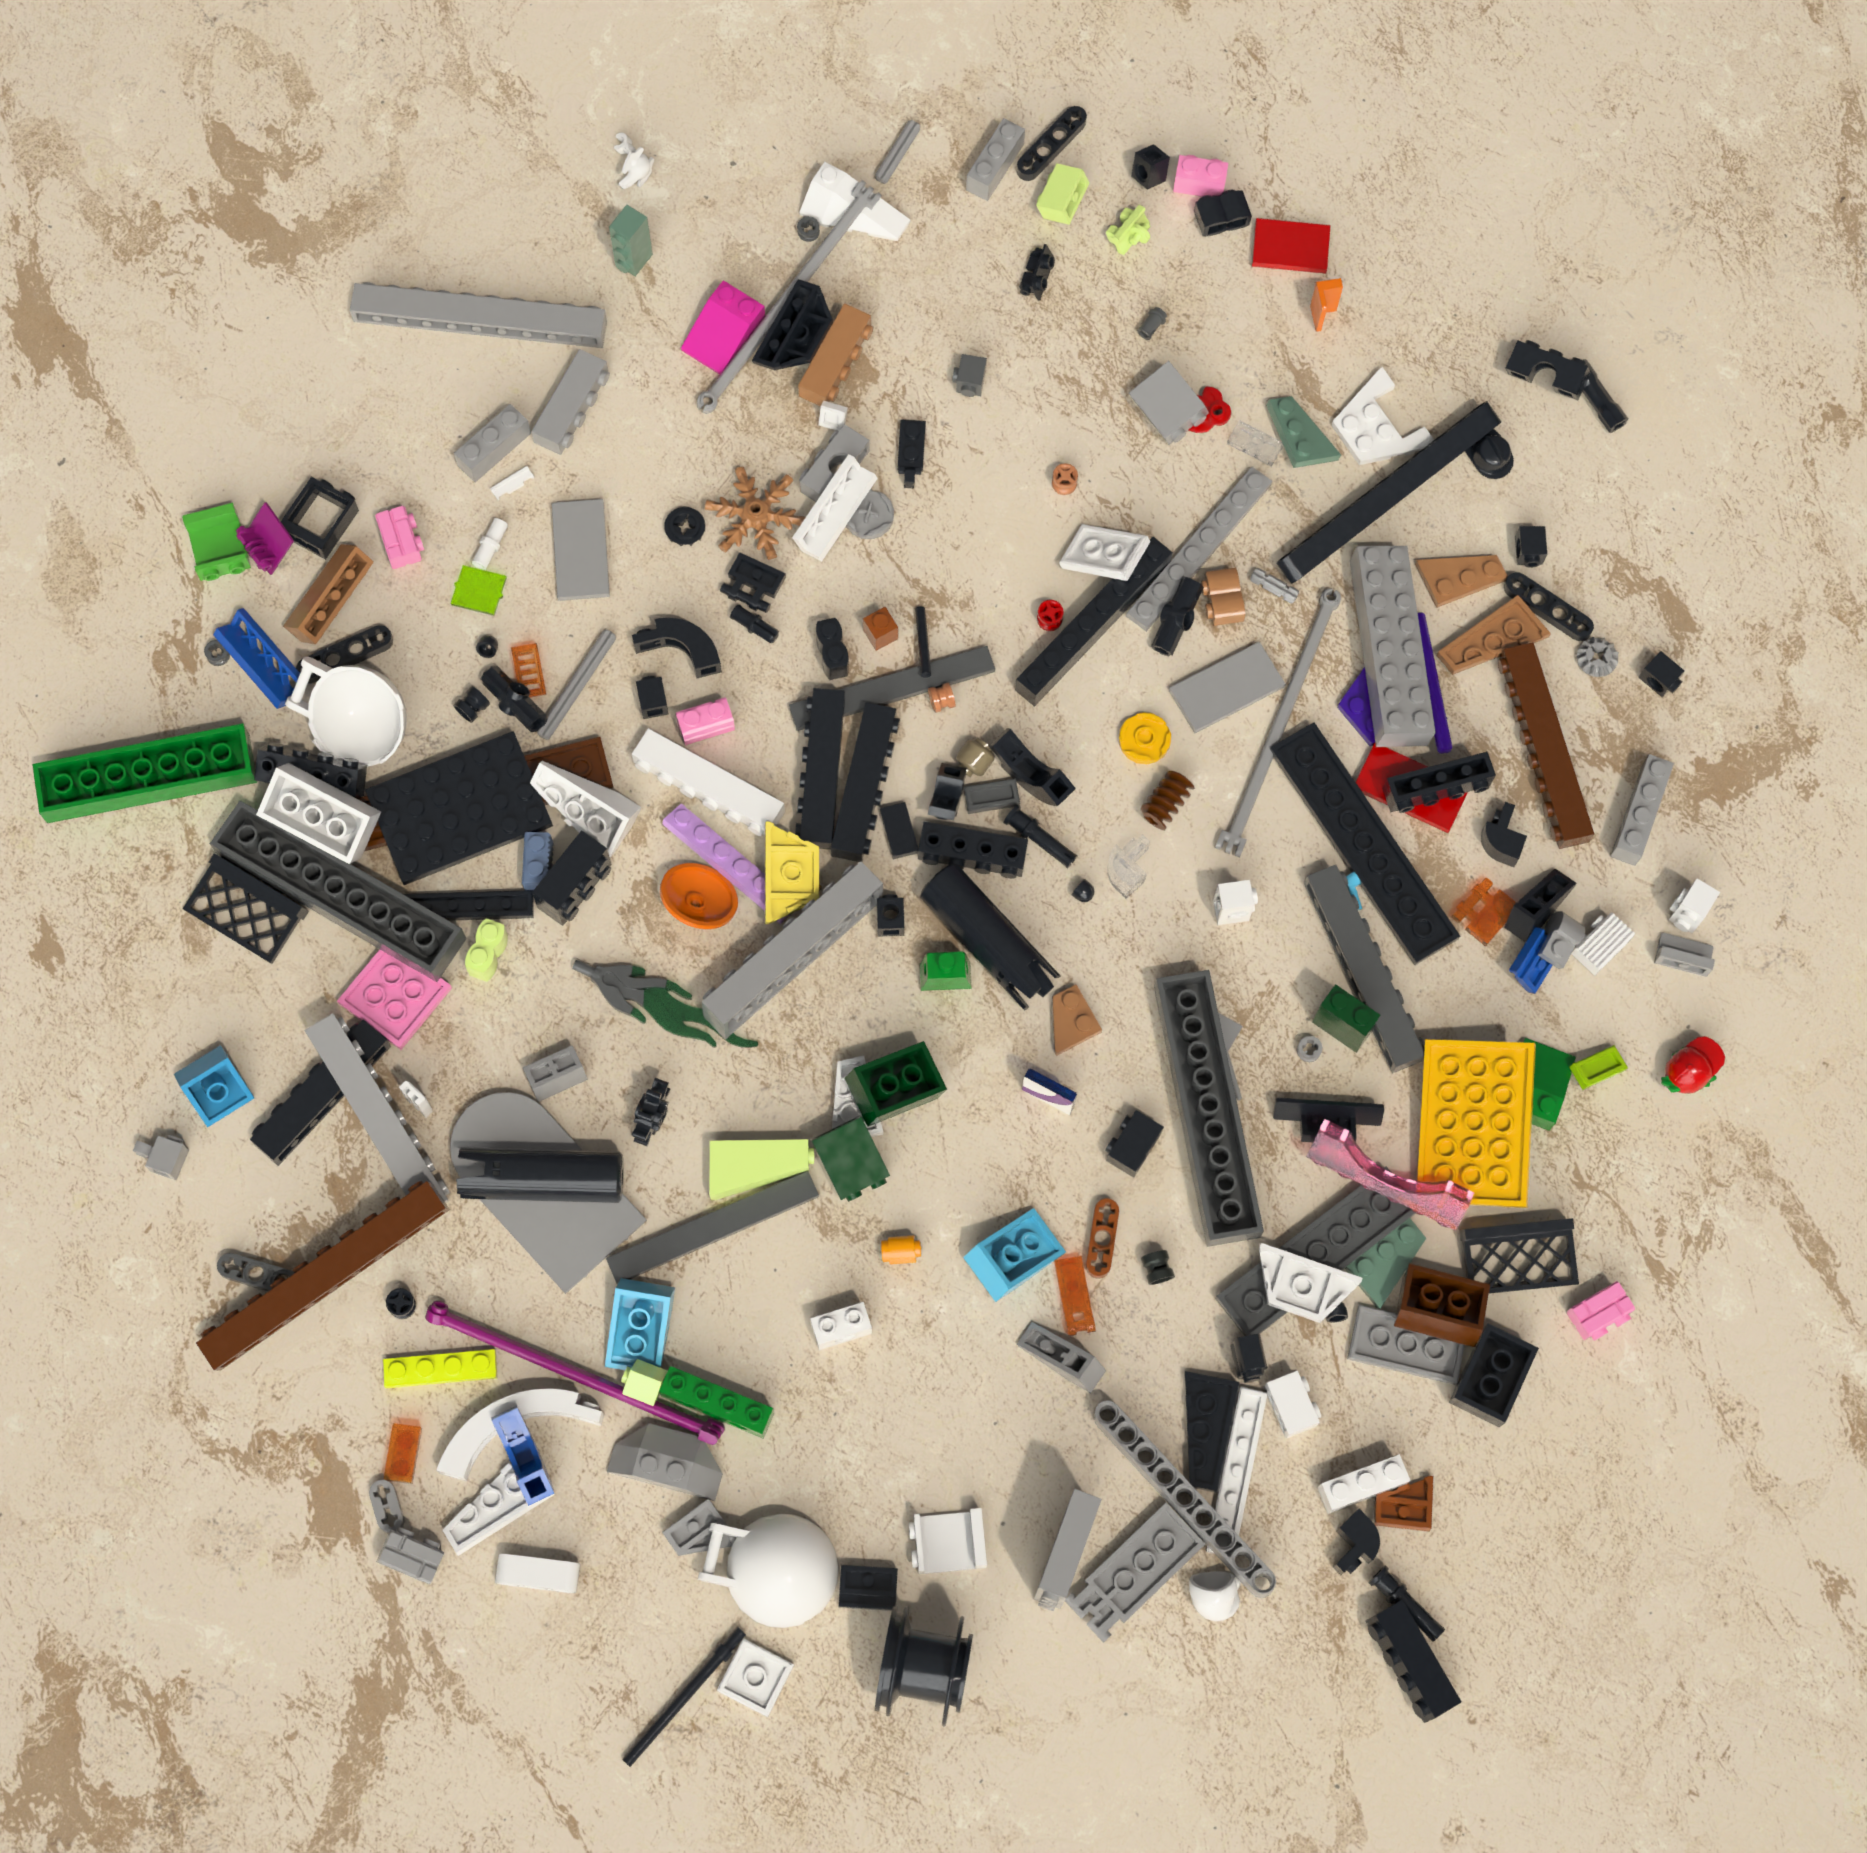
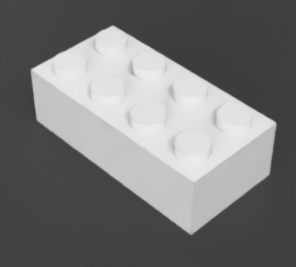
(318, 813)

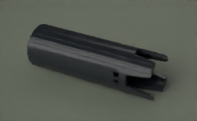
(988, 934)
(544, 1175)

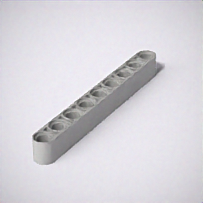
(1186, 1512)

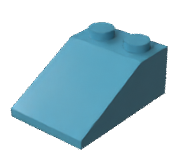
(1014, 1254)
(639, 1323)

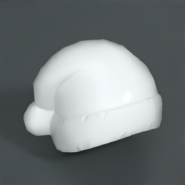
(1215, 1594)

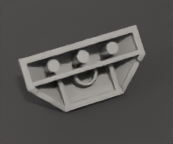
(668, 1461)

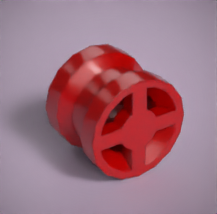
(1052, 610)

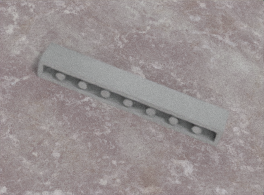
(372, 1104)

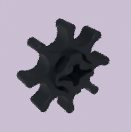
(651, 1112)

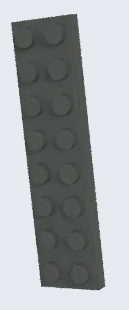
(1332, 1240)

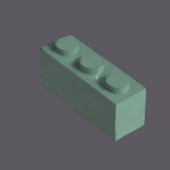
(630, 240)

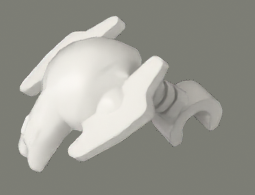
(636, 163)

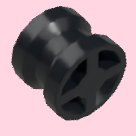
(399, 1298)

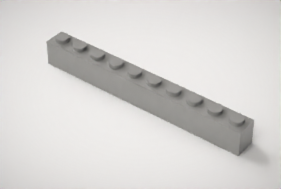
(478, 315)

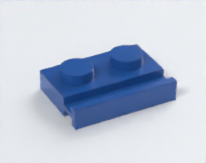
(1528, 966)

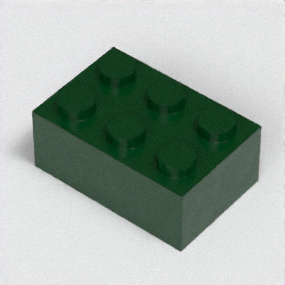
(895, 1083)

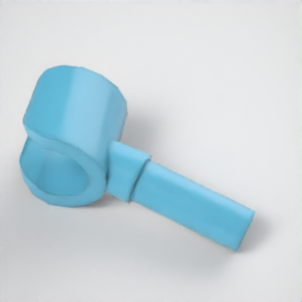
(1353, 881)

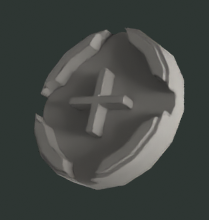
(872, 516)

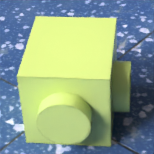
(643, 1381)

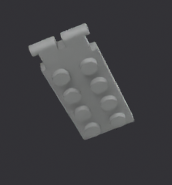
(1136, 1571)

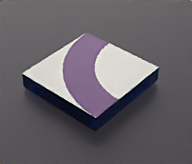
(1049, 1091)

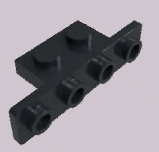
(1313, 1112)

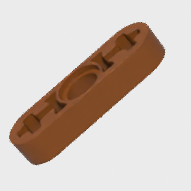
(1112, 1220)

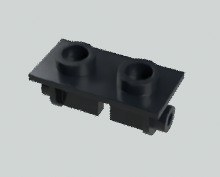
(1041, 263)

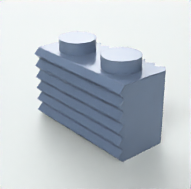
(536, 858)

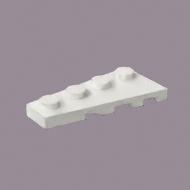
(489, 1512)

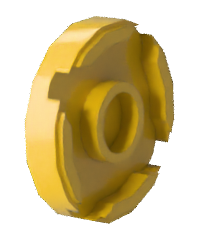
(1144, 738)

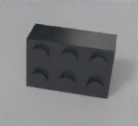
(572, 878)
(1493, 1375)

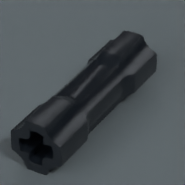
(1608, 411)

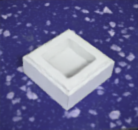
(832, 415)

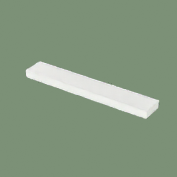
(1239, 1460)

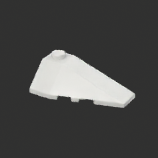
(831, 197)
(587, 805)

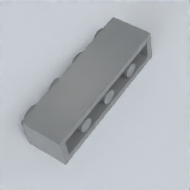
(570, 402)
(1642, 810)

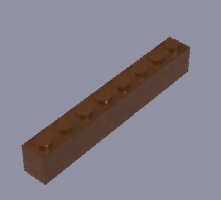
(1545, 745)

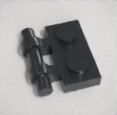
(757, 576)

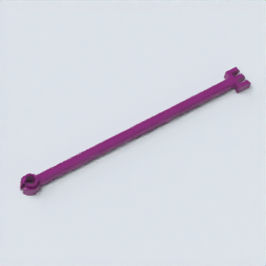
(439, 1315)

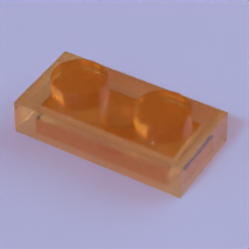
(402, 1453)

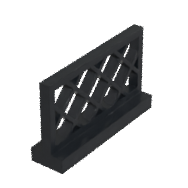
(250, 886)
(1523, 1232)

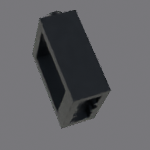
(308, 540)

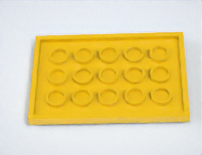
(1478, 1118)

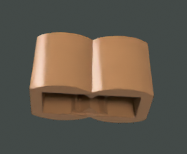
(1224, 596)

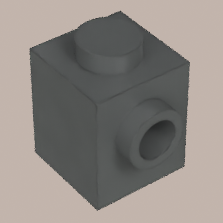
(970, 375)

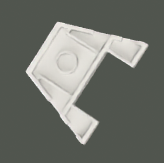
(1368, 430)

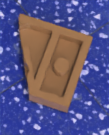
(1072, 1020)

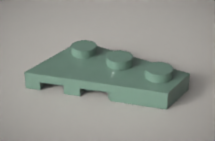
(1299, 434)
(1387, 1261)

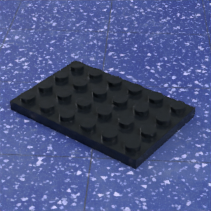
(458, 808)

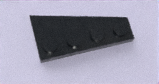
(1209, 1423)

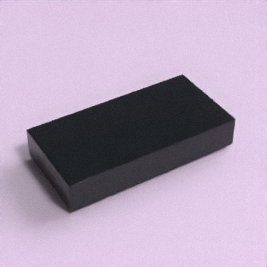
(899, 830)

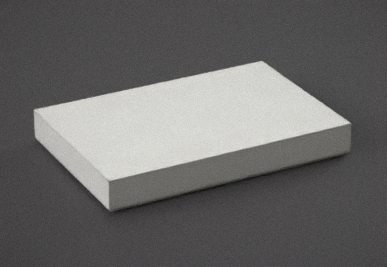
(1104, 552)

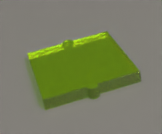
(478, 590)

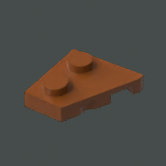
(1406, 1507)

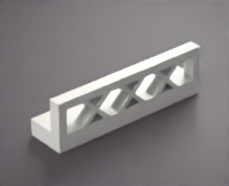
(836, 509)

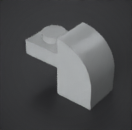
(1562, 937)

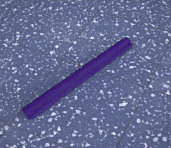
(1442, 733)

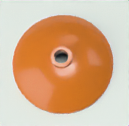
(698, 896)

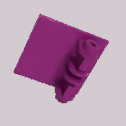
(265, 539)

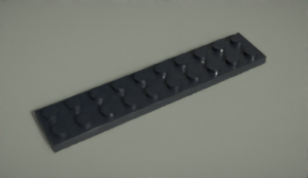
(1364, 843)

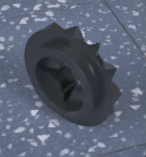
(678, 518)

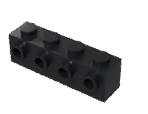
(343, 774)
(1439, 782)
(972, 849)
(1412, 1662)

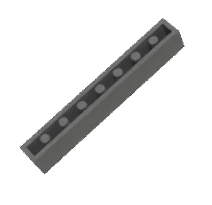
(1364, 967)

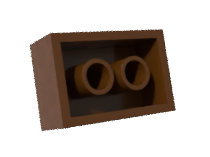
(1442, 1305)

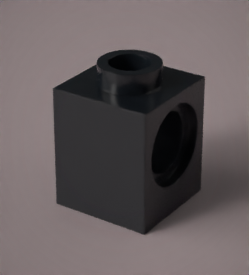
(1150, 166)
(1531, 546)
(1662, 674)
(652, 697)
(887, 926)

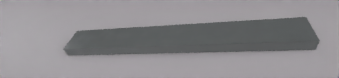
(906, 683)
(713, 1227)

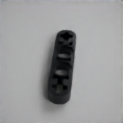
(1049, 141)
(1552, 602)
(343, 649)

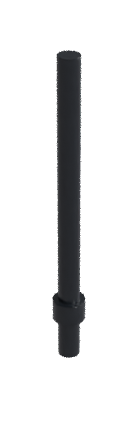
(722, 1653)

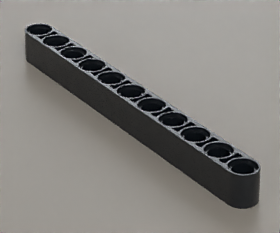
(1388, 492)

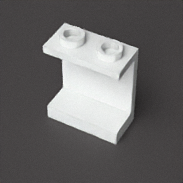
(948, 1542)

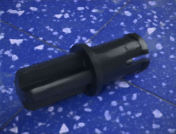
(754, 624)

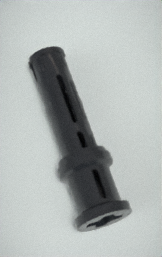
(1030, 829)
(1396, 1592)

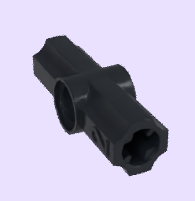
(1177, 616)
(514, 699)

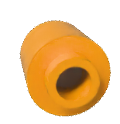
(901, 1249)

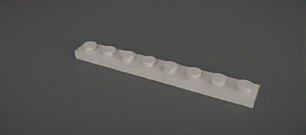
(1199, 547)

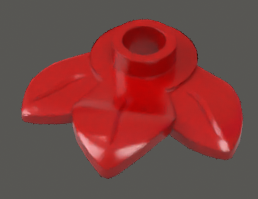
(1213, 401)

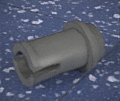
(1152, 322)

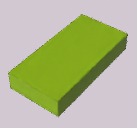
(1598, 1067)

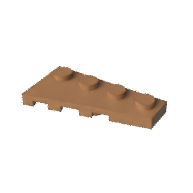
(1504, 628)

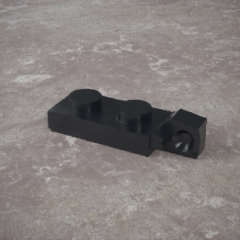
(911, 450)

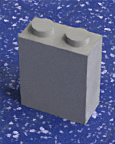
(1169, 403)

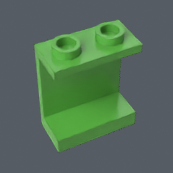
(215, 542)

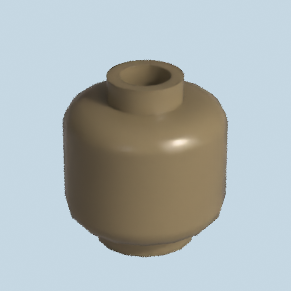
(975, 756)

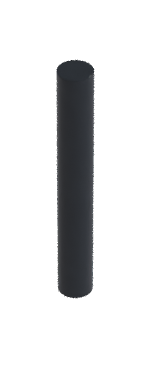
(923, 645)

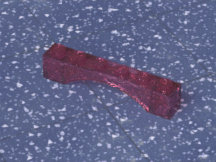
(1440, 1200)

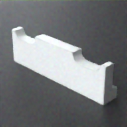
(512, 482)

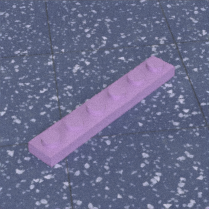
(718, 854)

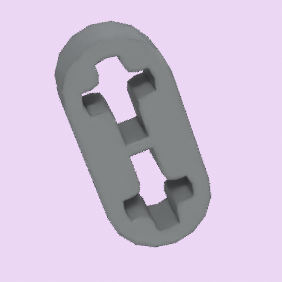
(380, 1509)

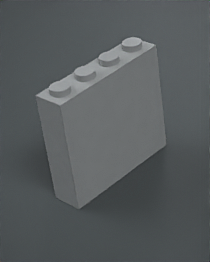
(1067, 1550)

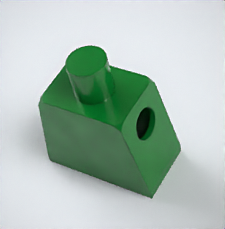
(945, 971)

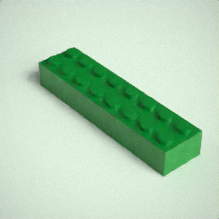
(144, 773)

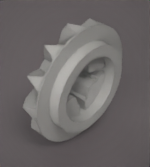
(1597, 668)

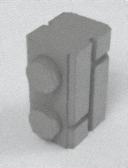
(410, 1556)

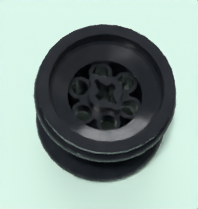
(922, 1665)

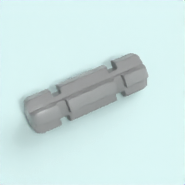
(1274, 585)

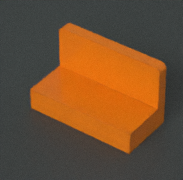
(1325, 300)

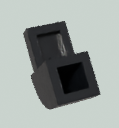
(947, 792)
(1498, 841)
(1362, 1537)

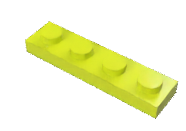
(440, 1368)

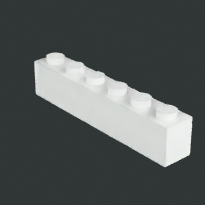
(706, 782)

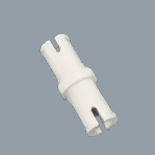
(489, 544)

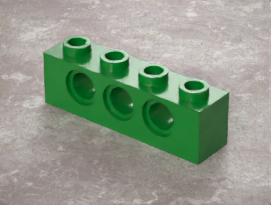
(716, 1402)

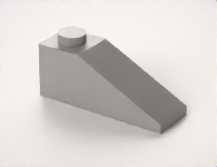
(1062, 1357)

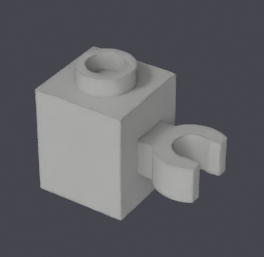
(165, 1156)

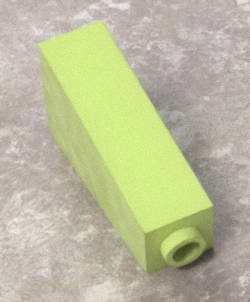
(755, 1163)

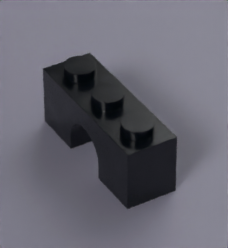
(1529, 359)

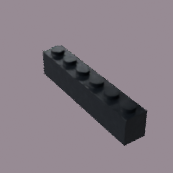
(822, 767)
(864, 781)
(312, 1100)

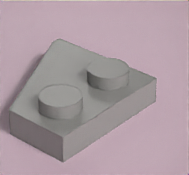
(692, 1531)

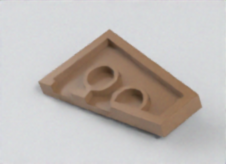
(1460, 576)

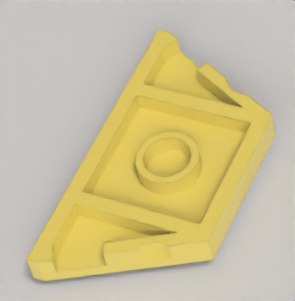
(789, 873)

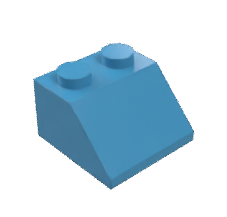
(213, 1086)

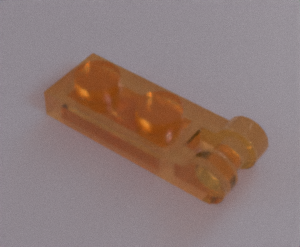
(1074, 1295)

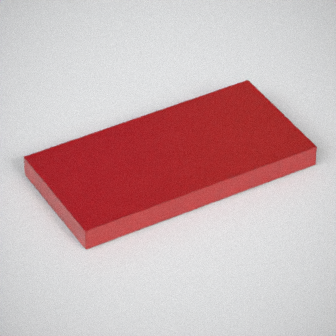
(1388, 763)

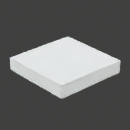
(755, 1677)

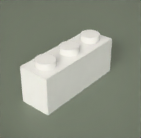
(1363, 1484)

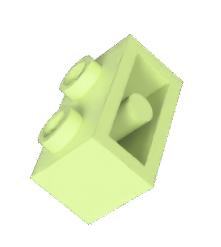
(1062, 193)

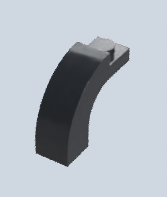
(683, 636)
(1036, 778)

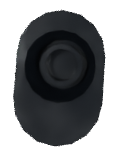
(1491, 455)

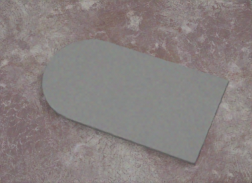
(558, 1235)

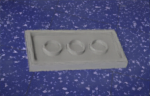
(580, 550)
(1227, 687)
(1383, 1345)

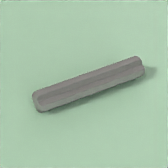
(897, 151)

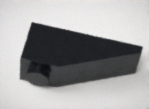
(1539, 904)

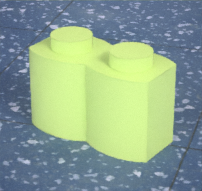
(490, 944)

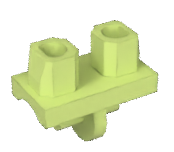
(1132, 231)

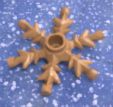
(755, 520)

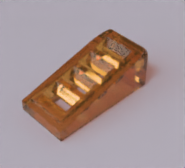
(527, 650)

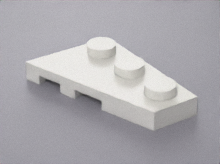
(844, 1102)

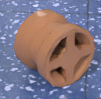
(1061, 473)
(941, 697)

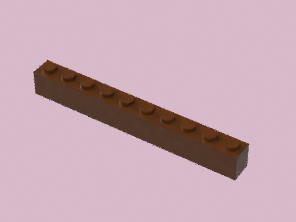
(321, 1276)

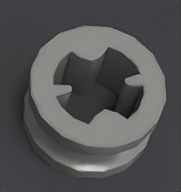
(1302, 1044)

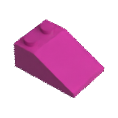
(723, 327)

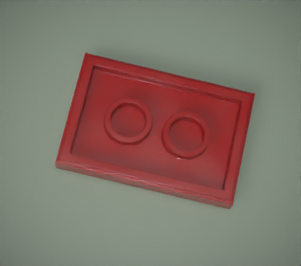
(1291, 245)

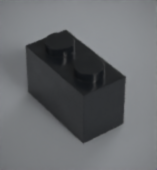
(1134, 1143)

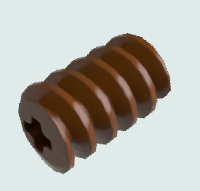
(1165, 798)

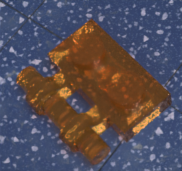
(1491, 918)

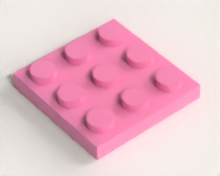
(393, 998)

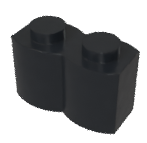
(1222, 212)
(831, 646)
(1249, 1357)

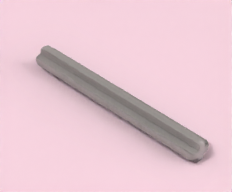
(577, 683)

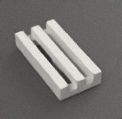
(416, 1098)

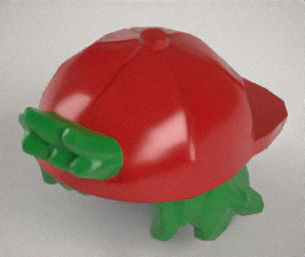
(1693, 1066)

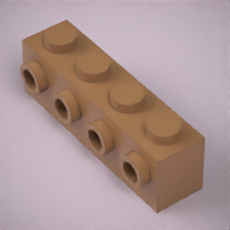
(835, 355)
(328, 594)

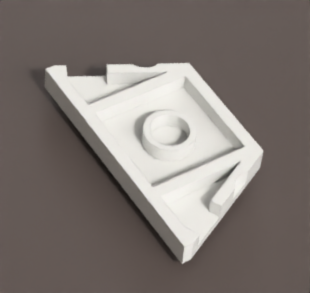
(1303, 1284)

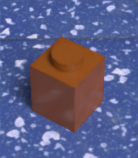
(880, 628)

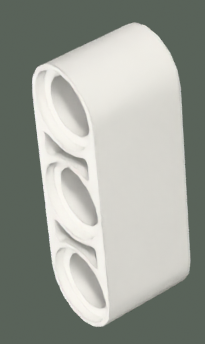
(537, 1573)

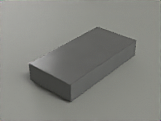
(991, 796)

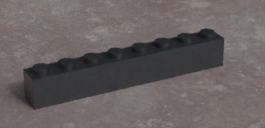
(1090, 625)

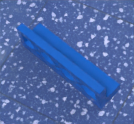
(255, 663)

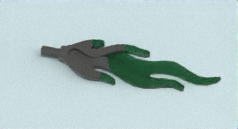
(653, 996)

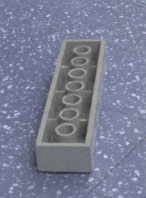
(1392, 646)
(791, 950)

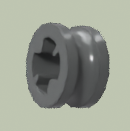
(812, 234)
(220, 660)

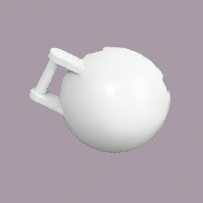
(351, 711)
(777, 1569)

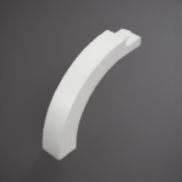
(479, 1429)

